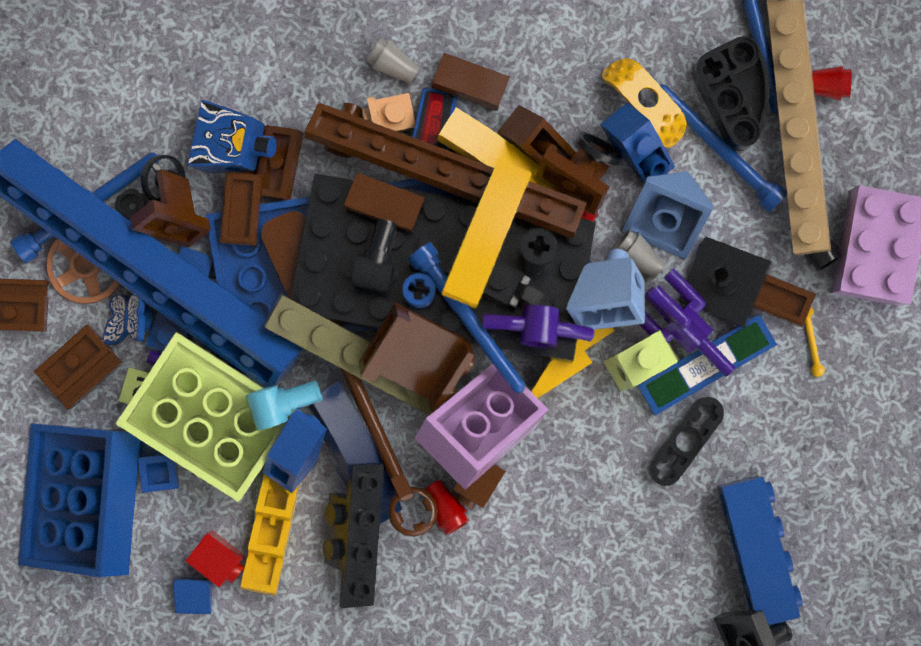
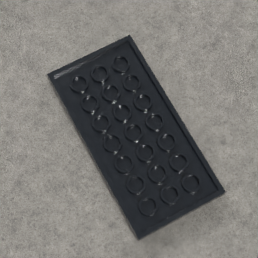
(338, 235)

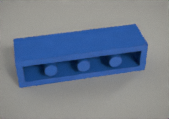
(759, 550)

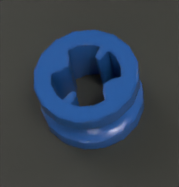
(428, 285)

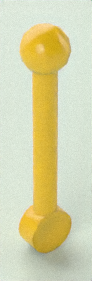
(817, 369)

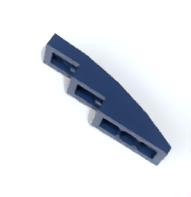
(349, 439)

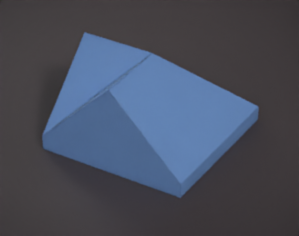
(670, 212)

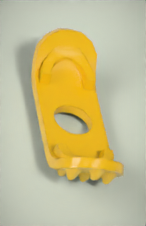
(629, 79)

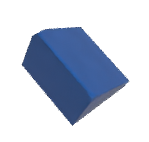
(192, 595)

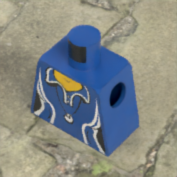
(228, 141)

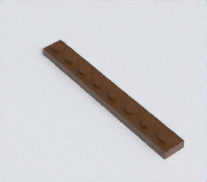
(436, 167)

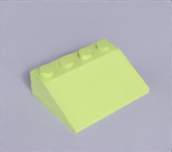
(200, 417)

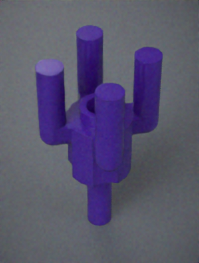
(684, 323)

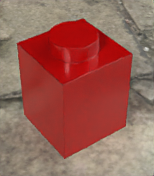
(216, 559)

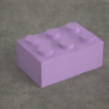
(879, 246)
(479, 426)

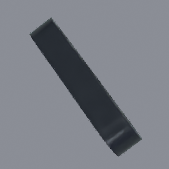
(708, 424)

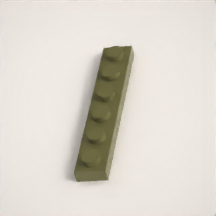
(332, 344)

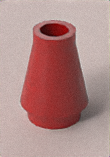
(832, 82)
(451, 512)

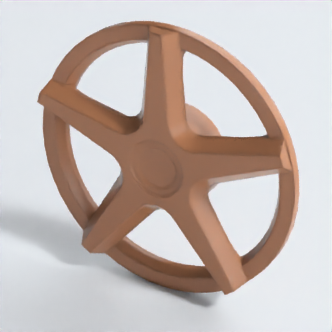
(78, 269)

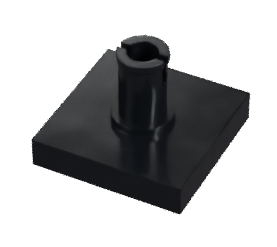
(727, 280)
(751, 629)

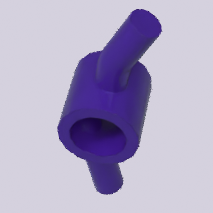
(538, 326)

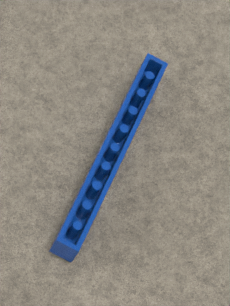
(144, 266)

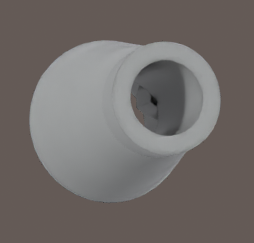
(392, 61)
(641, 253)

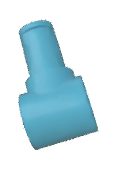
(273, 404)

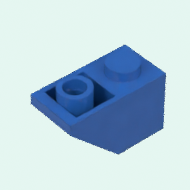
(637, 142)
(295, 450)

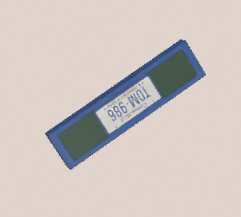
(697, 371)

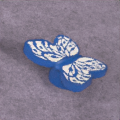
(129, 317)

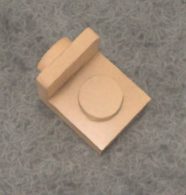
(391, 112)

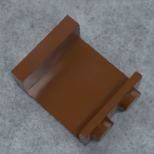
(418, 356)

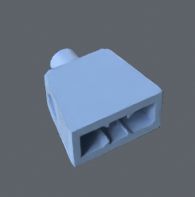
(609, 293)

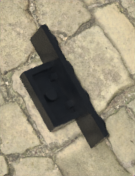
(354, 534)

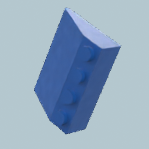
(79, 500)

